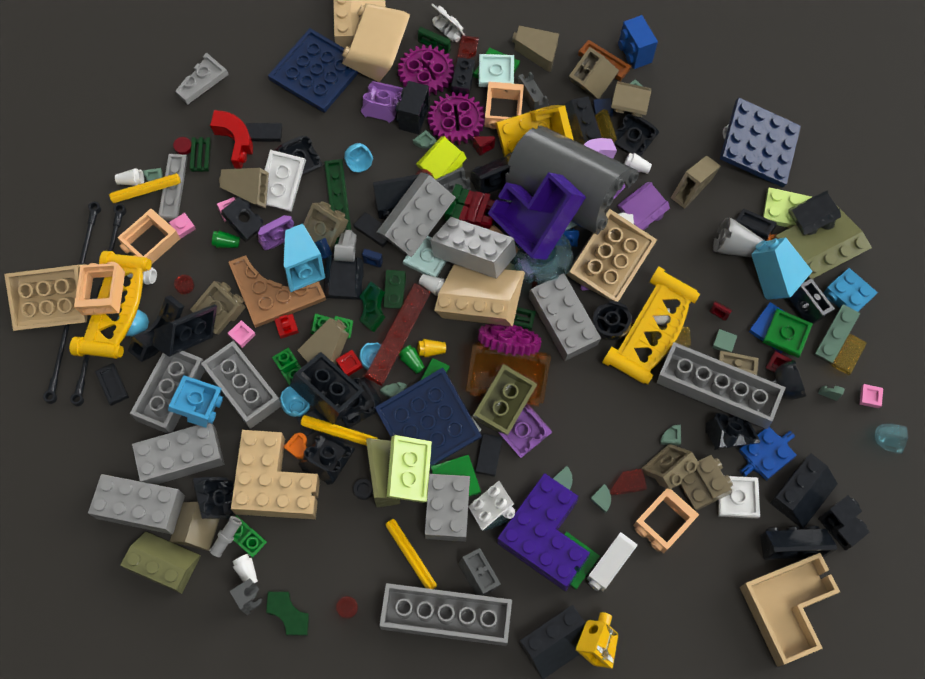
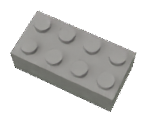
(416, 214)
(473, 247)
(564, 317)
(241, 384)
(160, 388)
(178, 454)
(136, 504)

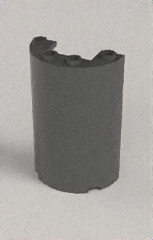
(588, 170)

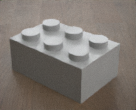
(447, 507)

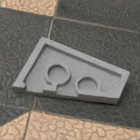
(202, 79)

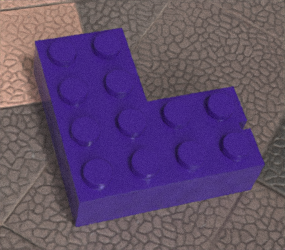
(541, 219)
(535, 535)

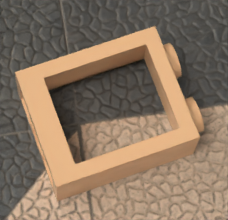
(497, 90)
(140, 226)
(99, 306)
(679, 507)

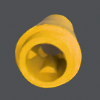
(430, 348)

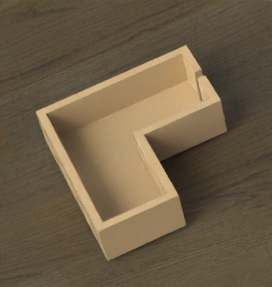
(261, 485)
(779, 603)

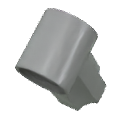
(346, 247)

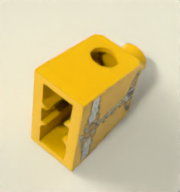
(598, 641)

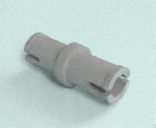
(225, 536)

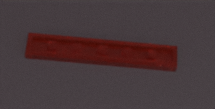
(397, 334)

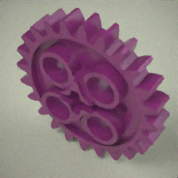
(437, 68)
(472, 117)
(509, 339)

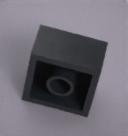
(413, 107)

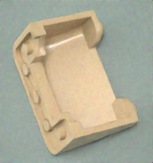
(376, 40)

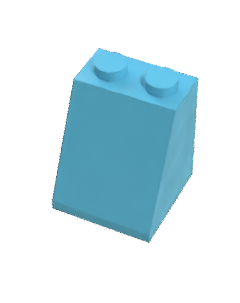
(301, 259)
(779, 268)

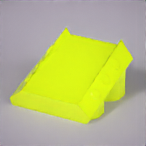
(442, 158)

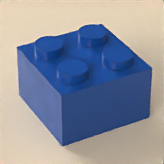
(637, 42)

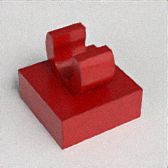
(286, 326)
(349, 363)

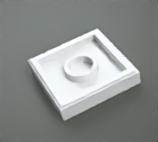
(743, 500)

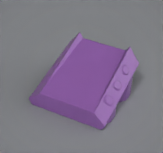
(381, 101)
(645, 205)
(273, 233)
(527, 431)

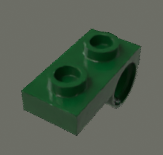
(394, 289)

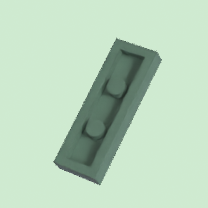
(837, 333)

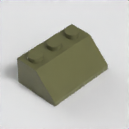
(504, 400)
(379, 467)
(161, 561)

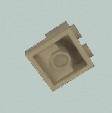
(325, 223)
(228, 305)
(671, 466)
(706, 483)

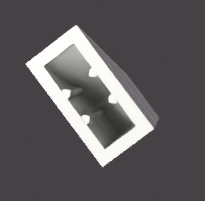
(611, 562)

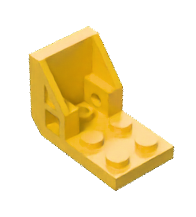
(514, 128)

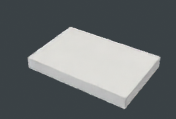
(283, 179)

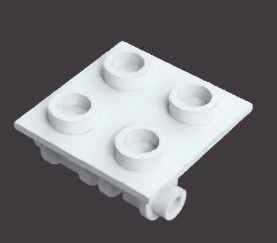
(447, 24)
(492, 505)

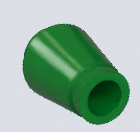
(224, 240)
(412, 359)

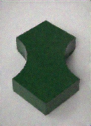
(372, 312)
(280, 605)

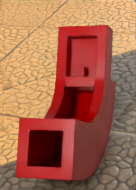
(229, 125)

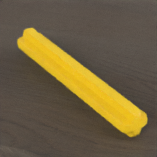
(145, 188)
(335, 430)
(410, 554)

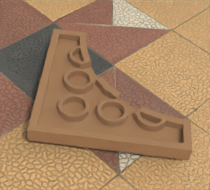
(269, 299)

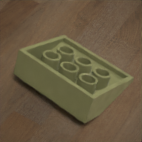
(828, 247)

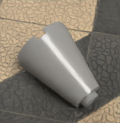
(735, 239)

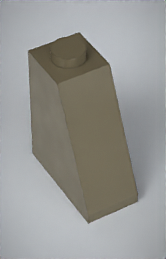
(536, 45)
(695, 181)
(246, 183)
(327, 339)

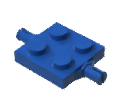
(768, 455)

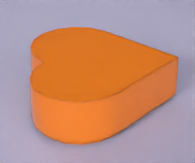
(296, 445)

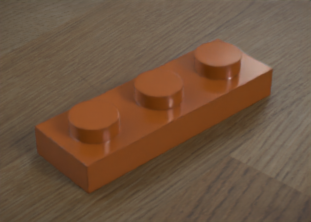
(623, 67)

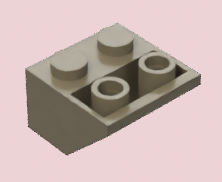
(593, 73)
(631, 99)

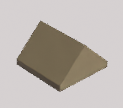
(192, 529)

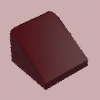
(483, 144)
(720, 310)
(776, 360)

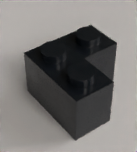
(844, 524)

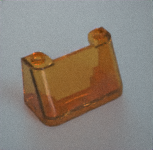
(487, 363)

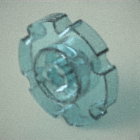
(546, 270)

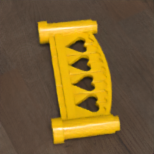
(94, 342)
(626, 357)

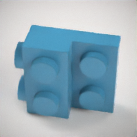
(850, 291)
(196, 401)

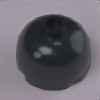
(612, 320)
(789, 377)

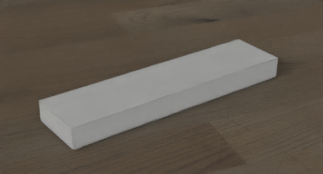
(172, 195)

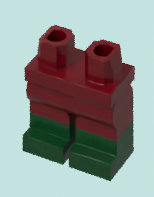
(470, 207)

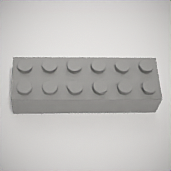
(721, 385)
(446, 614)

